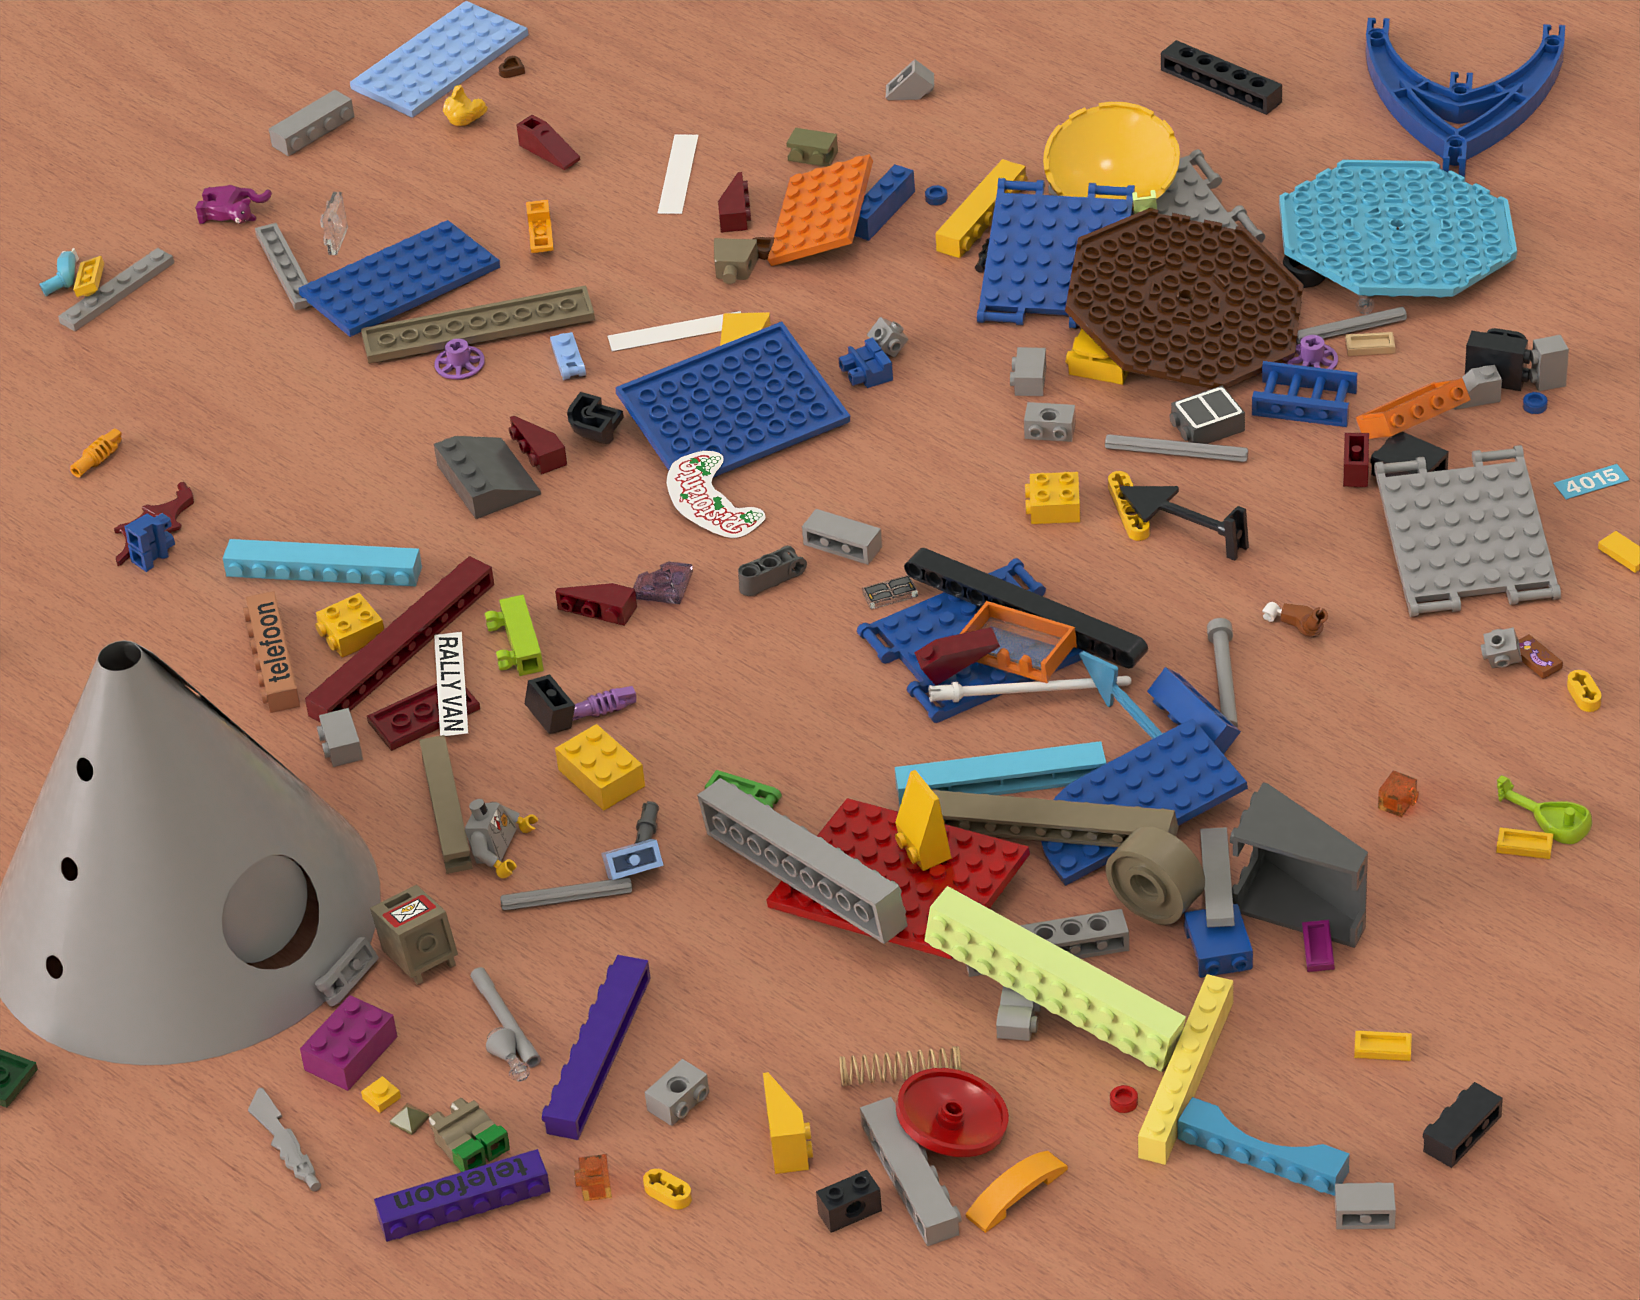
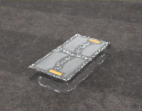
(890, 592)

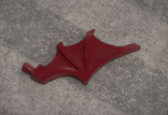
(171, 509)

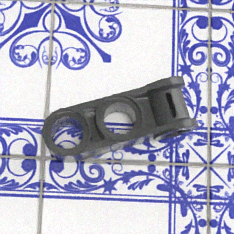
(770, 570)

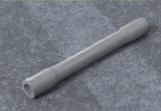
(487, 988)

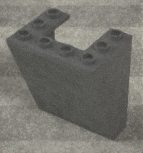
(1299, 869)

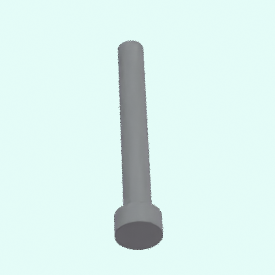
(1220, 634)

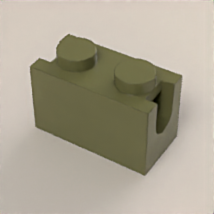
(812, 147)

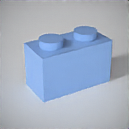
(632, 859)

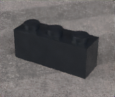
(1462, 1124)

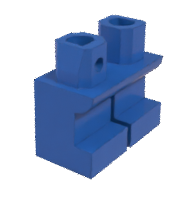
(867, 365)
(148, 540)

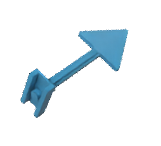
(1105, 678)

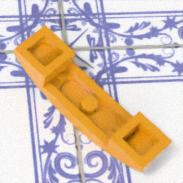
(539, 226)
(1011, 1186)

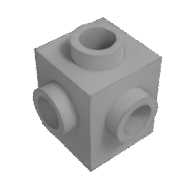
(888, 336)
(1501, 648)

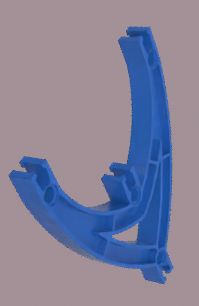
(1491, 109)

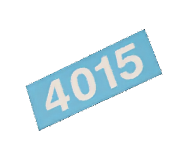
(1591, 481)

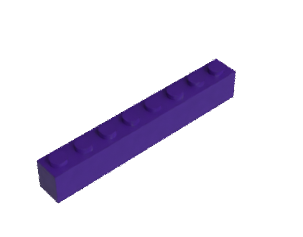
(596, 1048)

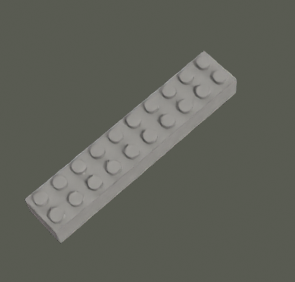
(803, 860)

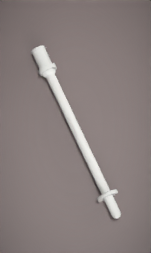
(956, 691)

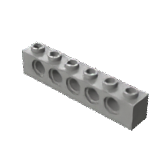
(1083, 934)

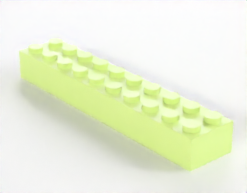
(1054, 978)

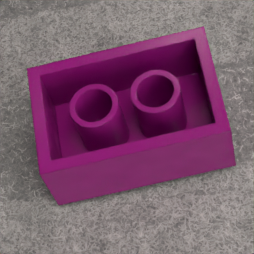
(348, 1042)

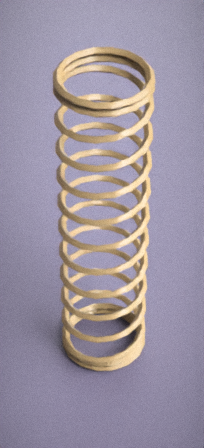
(844, 1074)

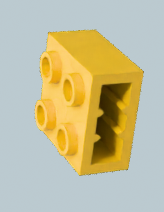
(1053, 498)
(349, 624)

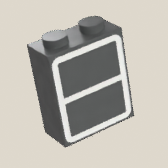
(1207, 416)

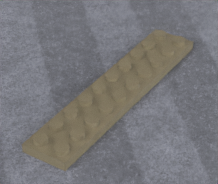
(478, 324)

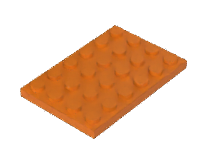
(820, 210)

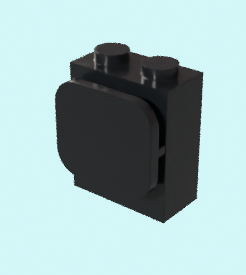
(1505, 350)
(1406, 447)

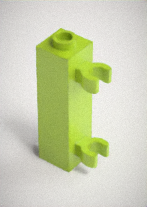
(521, 636)

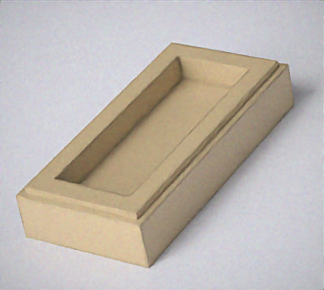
(1370, 344)

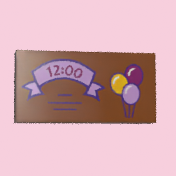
(1538, 657)

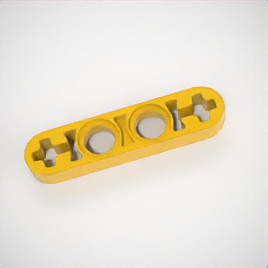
(1124, 507)

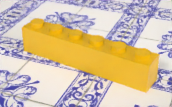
(976, 211)

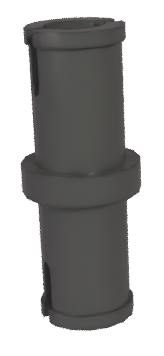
(647, 823)

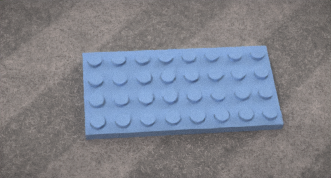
(439, 59)

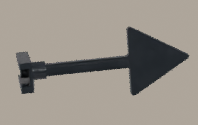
(1151, 499)

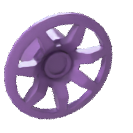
(1313, 351)
(459, 356)

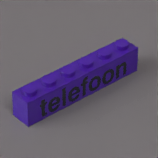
(462, 1195)

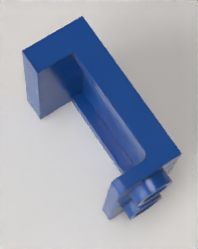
(1219, 948)

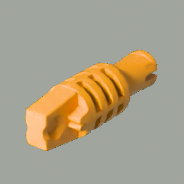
(97, 452)

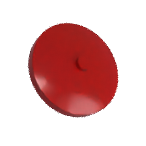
(952, 1112)

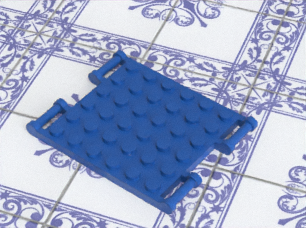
(1036, 246)
(939, 618)

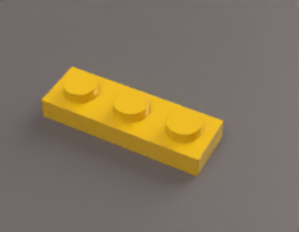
(88, 277)

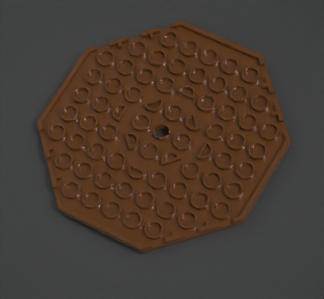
(1130, 288)

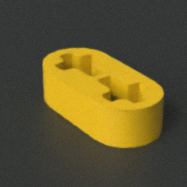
(1588, 689)
(669, 1186)

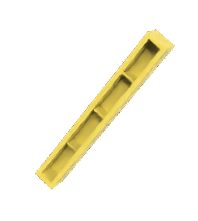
(1185, 1069)

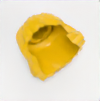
(461, 109)

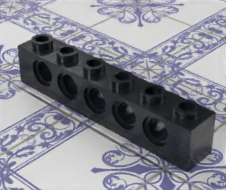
(1221, 77)

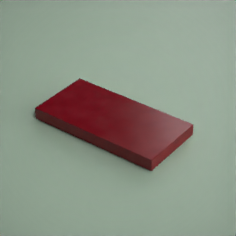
(412, 717)

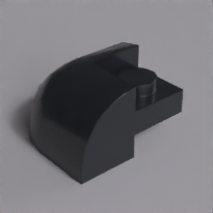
(593, 419)

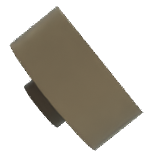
(1155, 875)

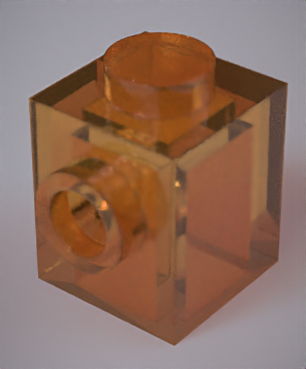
(1398, 794)
(593, 1177)

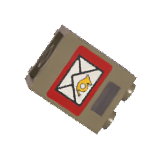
(414, 932)

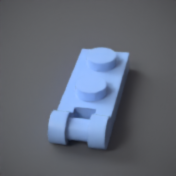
(567, 355)

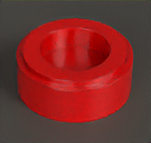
(1124, 1099)

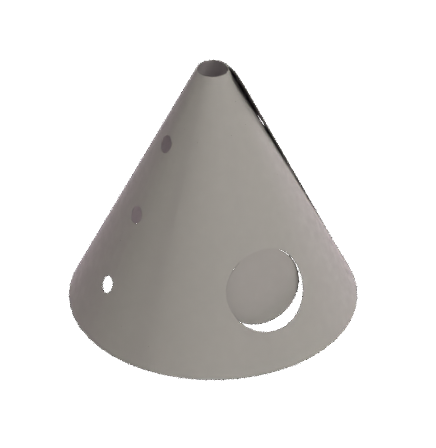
(174, 881)

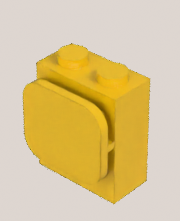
(1092, 362)

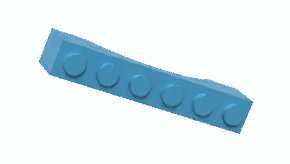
(1312, 1166)

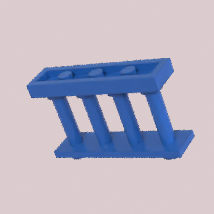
(1302, 408)

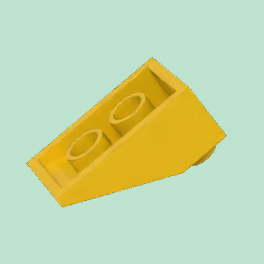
(922, 825)
(786, 1129)

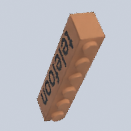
(272, 652)

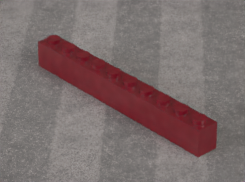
(401, 639)

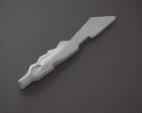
(284, 1140)

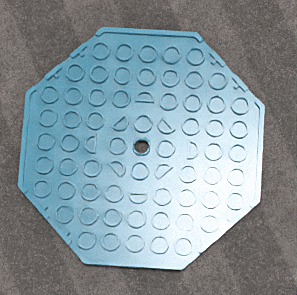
(1350, 220)

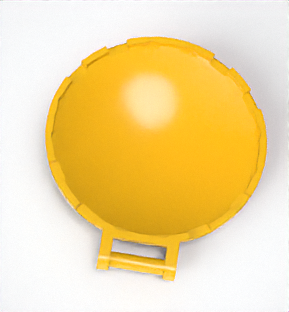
(1112, 147)

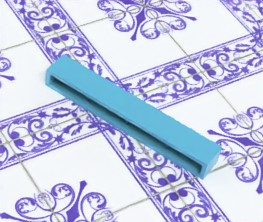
(322, 562)
(1007, 771)

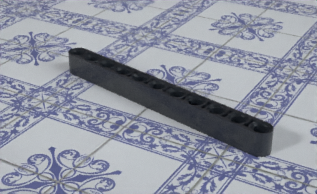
(978, 587)

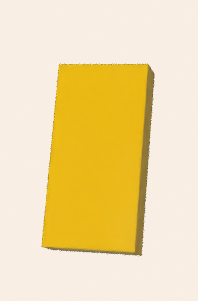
(1621, 550)
(1524, 843)
(1383, 1045)

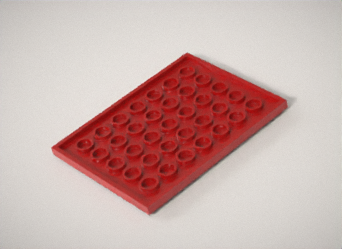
(977, 868)

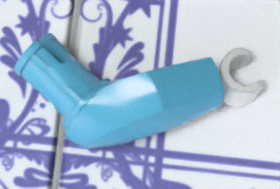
(65, 273)

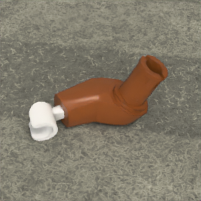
(1304, 618)

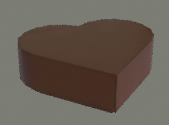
(511, 67)
(764, 246)

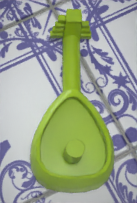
(1563, 819)

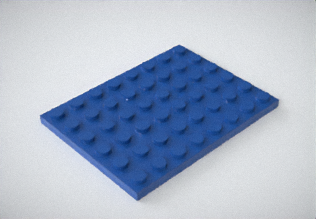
(734, 401)

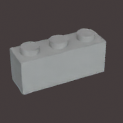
(842, 536)

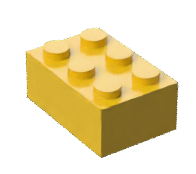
(600, 767)

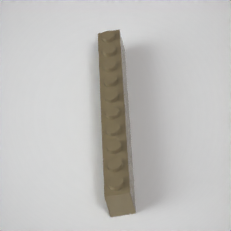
(1050, 819)

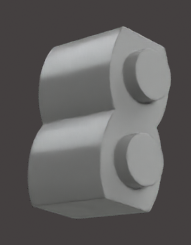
(1016, 1016)

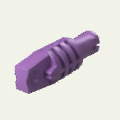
(606, 702)

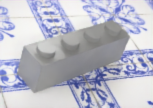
(311, 122)

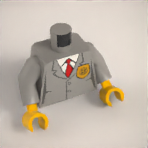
(491, 832)

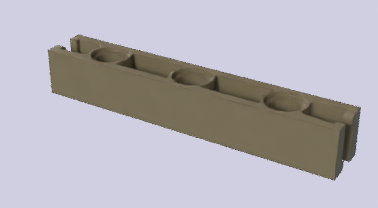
(445, 804)

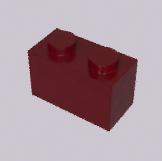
(1356, 460)

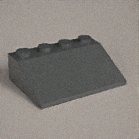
(484, 473)

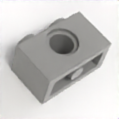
(1049, 421)
(677, 1092)

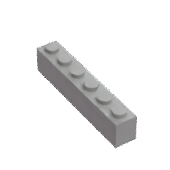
(910, 1173)

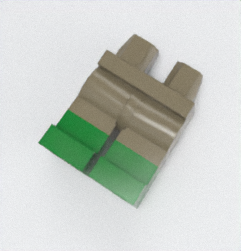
(468, 1134)

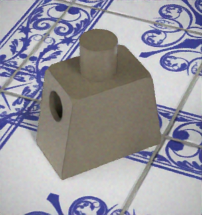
(735, 258)

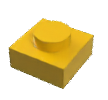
(381, 1094)

